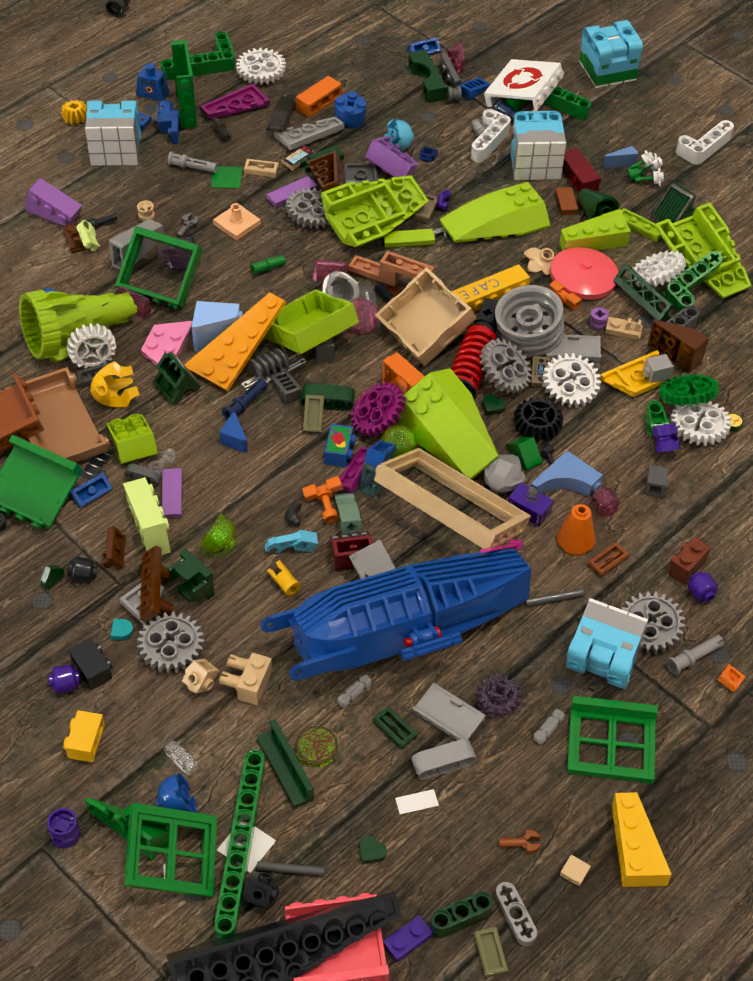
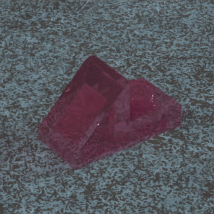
(456, 55)

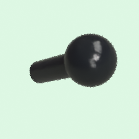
(98, 222)

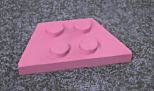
(167, 339)

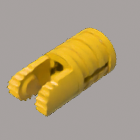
(285, 579)

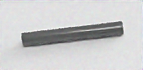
(554, 597)
(290, 868)

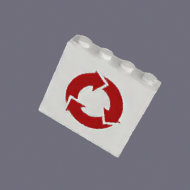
(525, 81)

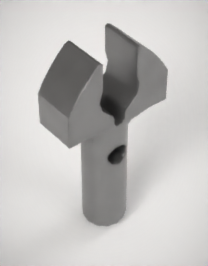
(187, 223)

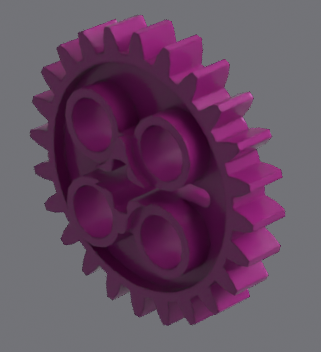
(378, 409)

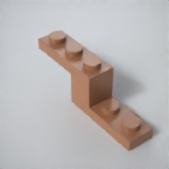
(389, 269)

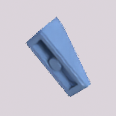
(621, 158)

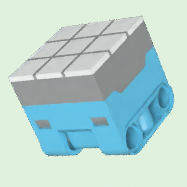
(113, 133)
(537, 145)
(607, 643)

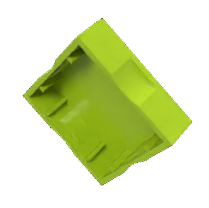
(311, 321)

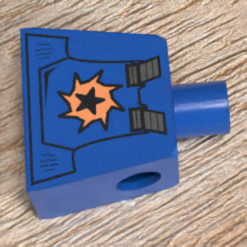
(152, 83)

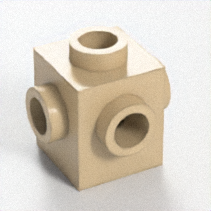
(200, 676)

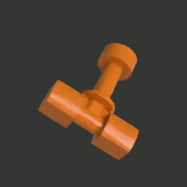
(570, 300)
(324, 493)

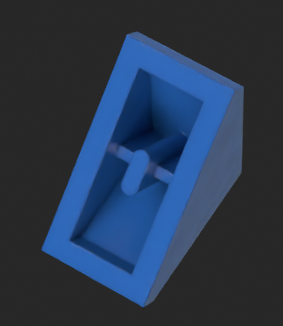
(233, 435)

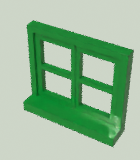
(613, 712)
(173, 818)

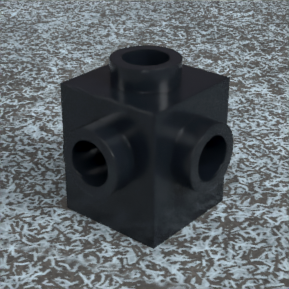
(260, 889)

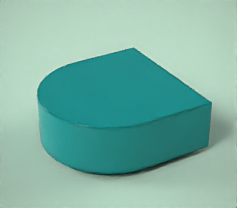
(121, 629)

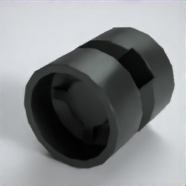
(116, 7)

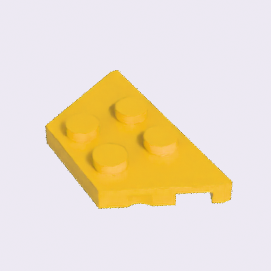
(630, 377)

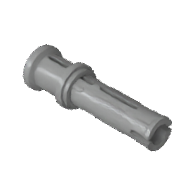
(185, 161)
(688, 657)

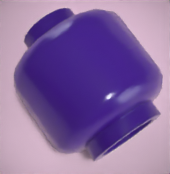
(702, 587)
(63, 679)

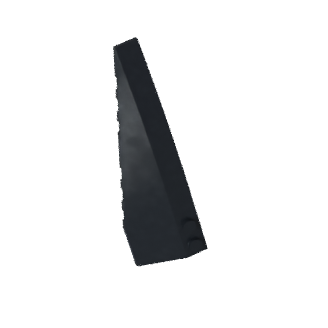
(284, 947)

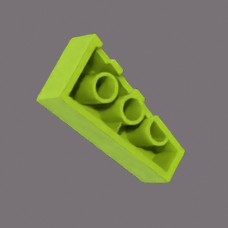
(597, 233)

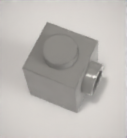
(658, 368)

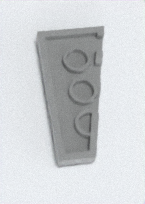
(307, 133)

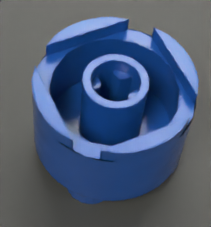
(350, 109)

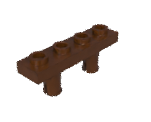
(151, 576)

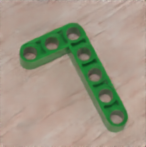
(207, 63)
(561, 100)

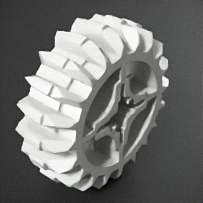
(94, 337)

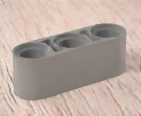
(444, 759)

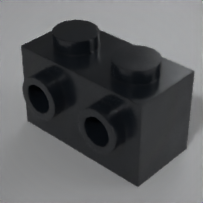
(90, 663)

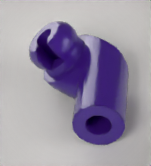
(441, 204)

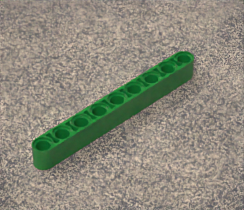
(240, 853)

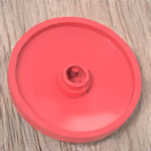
(584, 272)

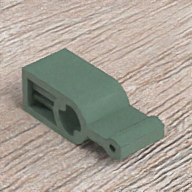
(348, 513)

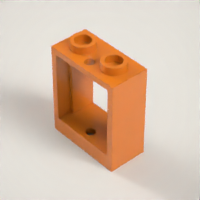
(400, 372)

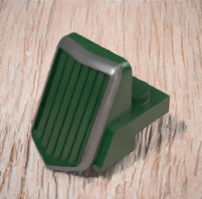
(675, 204)
(174, 378)

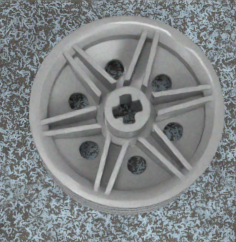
(531, 328)

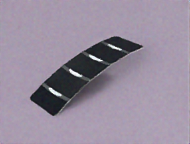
(95, 465)

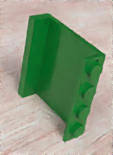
(184, 83)
(35, 483)

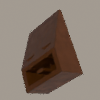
(680, 343)

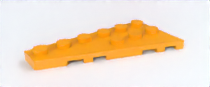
(230, 351)

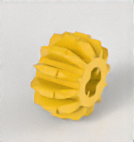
(74, 112)

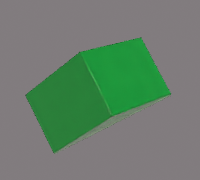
(527, 452)

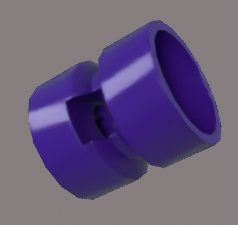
(666, 437)
(63, 828)

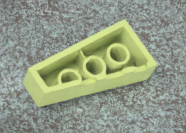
(147, 514)

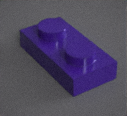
(408, 938)

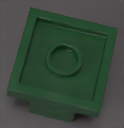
(197, 577)

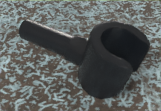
(547, 451)

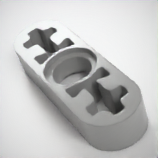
(515, 924)

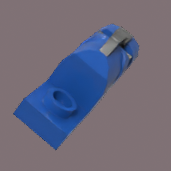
(168, 120)

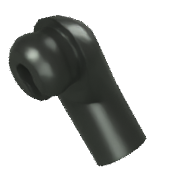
(291, 513)

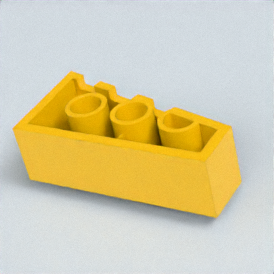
(638, 849)

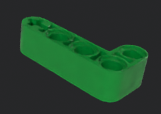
(683, 288)

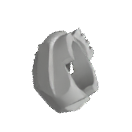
(341, 286)
(504, 474)

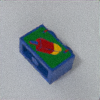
(339, 445)

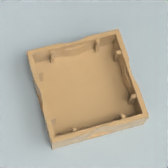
(425, 316)

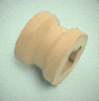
(145, 210)

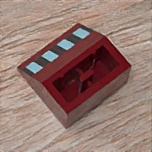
(346, 545)

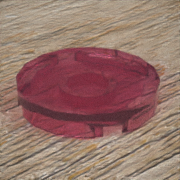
(366, 315)

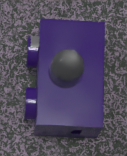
(531, 502)

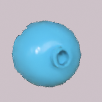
(400, 133)

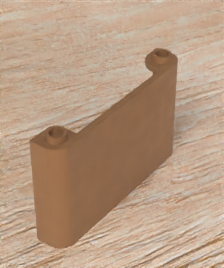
(64, 418)

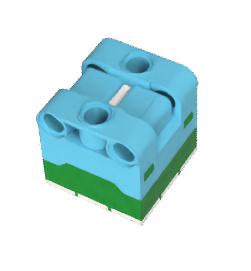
(611, 53)

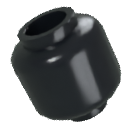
(81, 570)

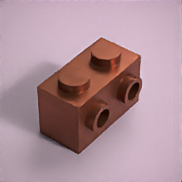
(689, 560)

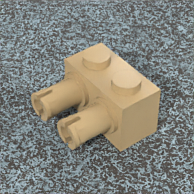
(253, 680)

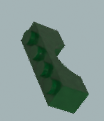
(421, 64)

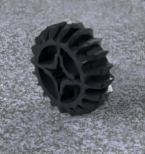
(538, 413)

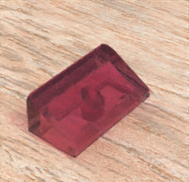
(322, 268)
(142, 302)

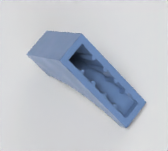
(569, 474)

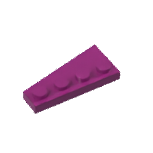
(237, 101)

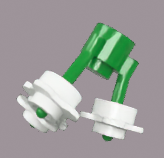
(652, 162)

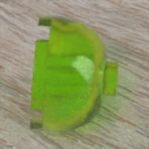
(402, 437)
(220, 536)

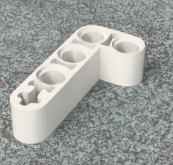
(496, 131)
(699, 150)

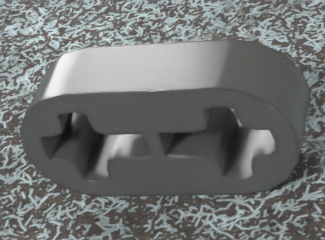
(136, 472)

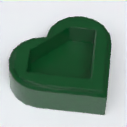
(493, 405)
(51, 575)
(371, 850)

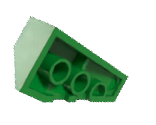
(151, 833)

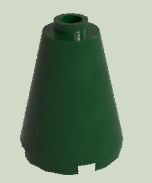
(596, 203)

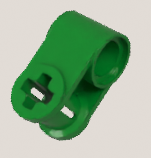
(655, 416)

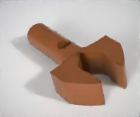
(522, 842)

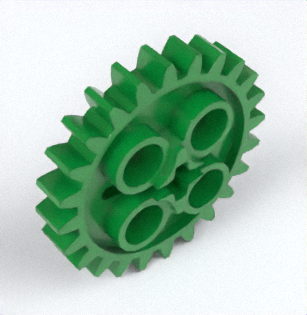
(689, 390)

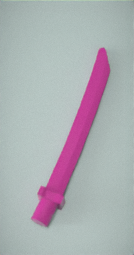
(513, 544)

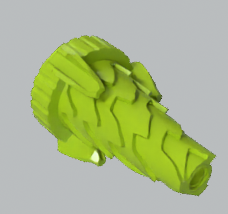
(53, 315)

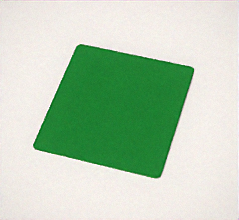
(227, 177)

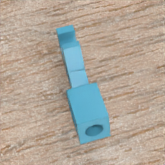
(300, 541)

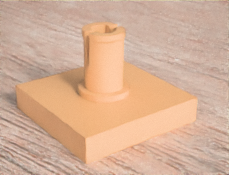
(236, 221)

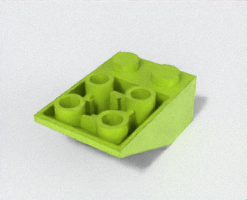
(132, 438)

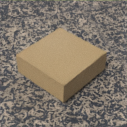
(575, 870)

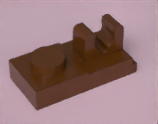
(73, 238)
(115, 548)

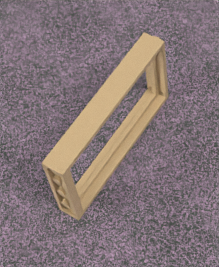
(515, 519)

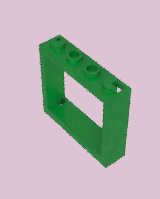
(131, 256)

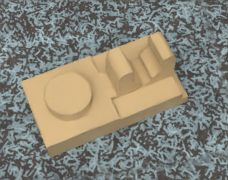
(624, 328)

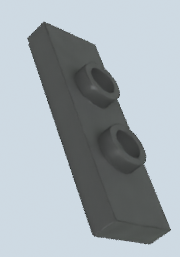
(449, 71)

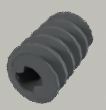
(269, 361)

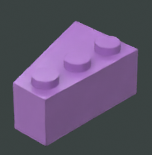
(390, 158)
(52, 204)

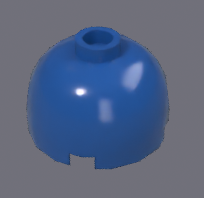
(174, 794)

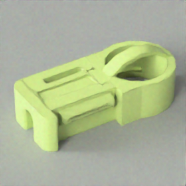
(88, 235)

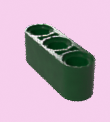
(335, 396)
(469, 907)

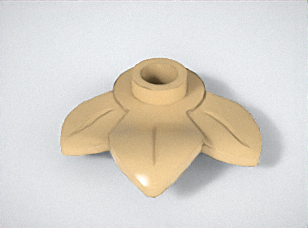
(538, 261)

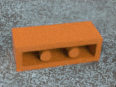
(318, 96)

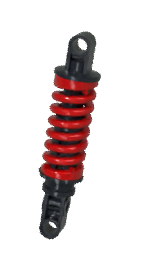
(478, 334)

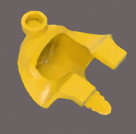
(105, 387)

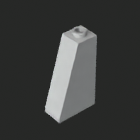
(119, 244)

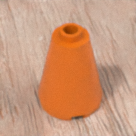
(577, 531)

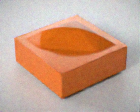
(731, 678)

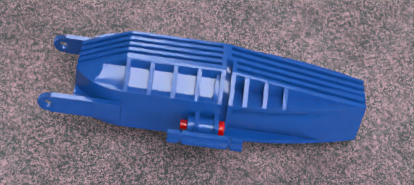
(402, 610)

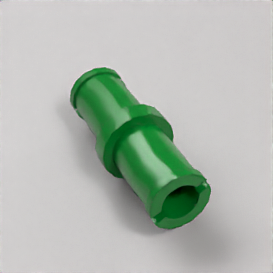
(268, 264)

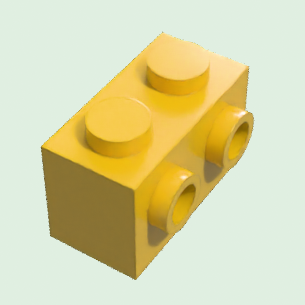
(84, 736)

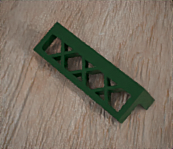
(641, 296)
(286, 766)

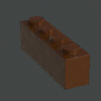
(328, 170)

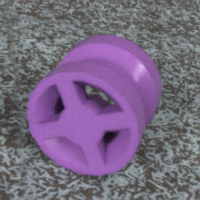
(598, 318)

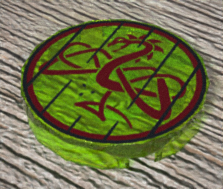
(316, 746)

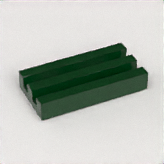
(383, 727)

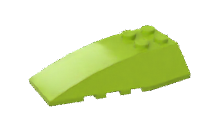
(371, 209)
(498, 213)
(698, 237)
(448, 423)

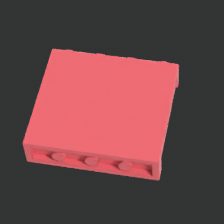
(358, 961)

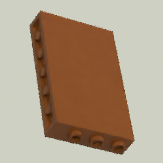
(18, 414)

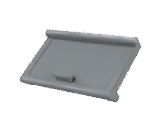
(582, 345)
(372, 560)
(447, 715)

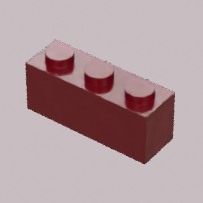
(580, 171)

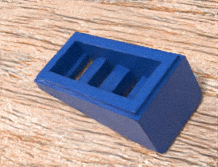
(473, 88)
(379, 453)

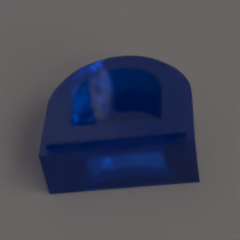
(428, 154)

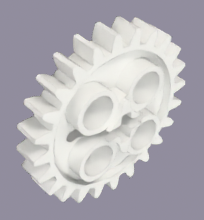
(260, 66)
(660, 267)
(571, 380)
(712, 427)

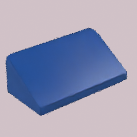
(431, 45)
(90, 490)

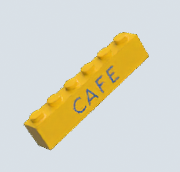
(492, 287)

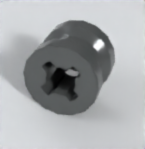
(454, 93)

